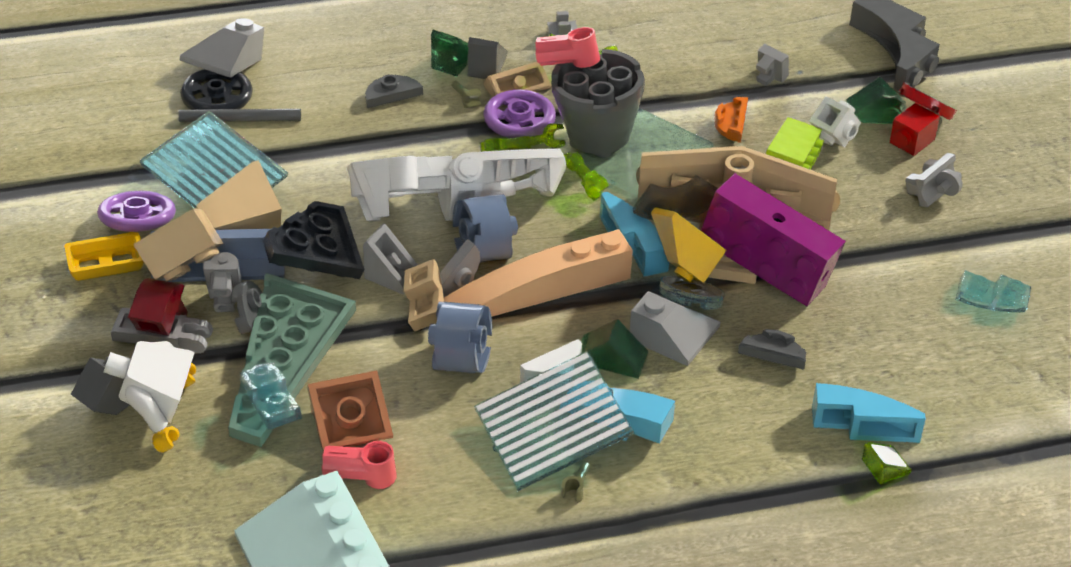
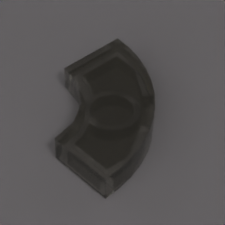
(686, 200)

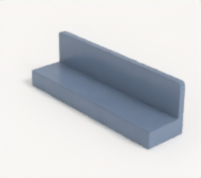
(248, 249)

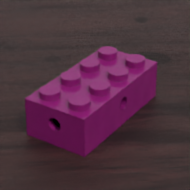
(772, 239)

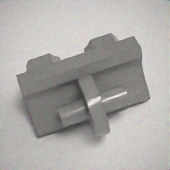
(936, 180)
(221, 277)

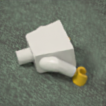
(154, 385)

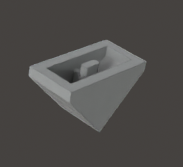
(386, 259)

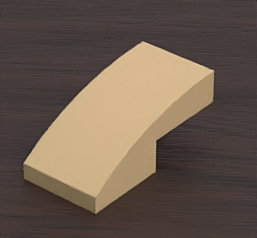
(424, 291)

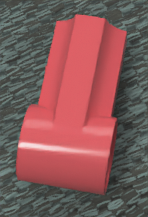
(577, 48)
(371, 463)

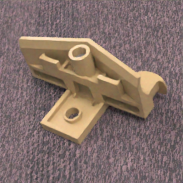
(794, 185)

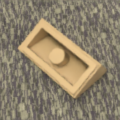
(526, 77)

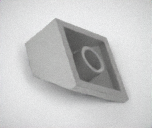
(228, 49)
(671, 328)

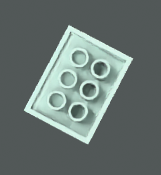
(311, 528)

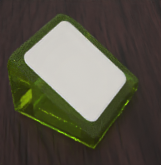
(884, 462)

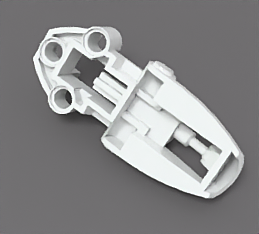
(456, 179)

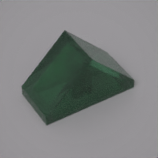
(448, 53)
(877, 103)
(615, 349)

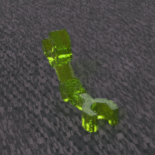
(524, 142)
(591, 180)

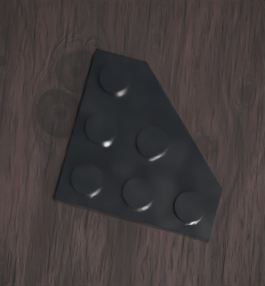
(316, 241)

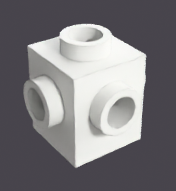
(836, 121)

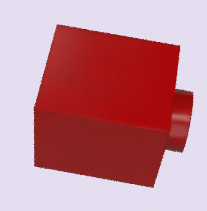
(914, 129)

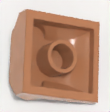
(350, 410)

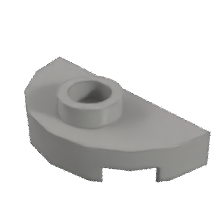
(460, 268)

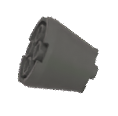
(599, 101)

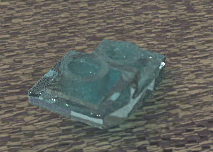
(1000, 296)
(270, 395)

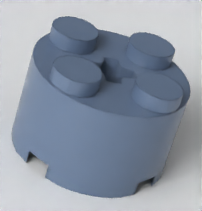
(487, 225)
(460, 337)

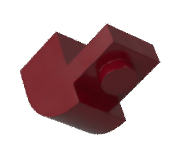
(156, 306)

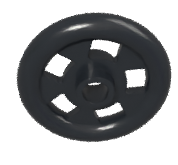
(215, 91)

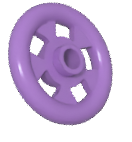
(518, 113)
(136, 211)

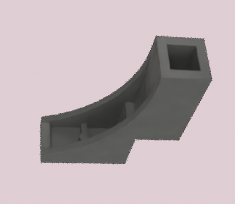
(901, 35)

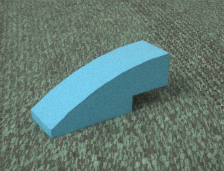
(637, 231)
(646, 413)
(866, 414)

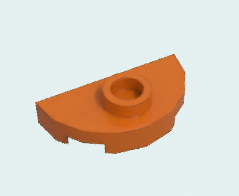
(730, 118)

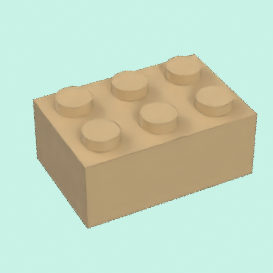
(178, 244)

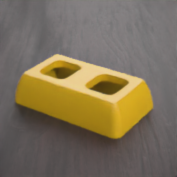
(103, 250)

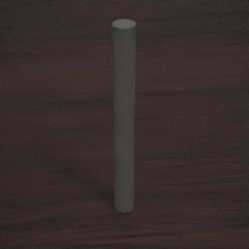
(243, 114)

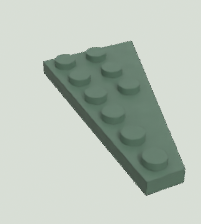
(295, 334)

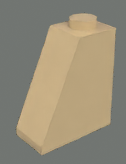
(243, 202)

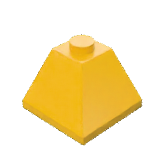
(686, 246)

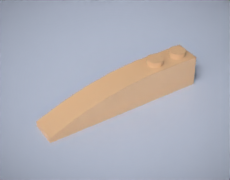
(551, 274)

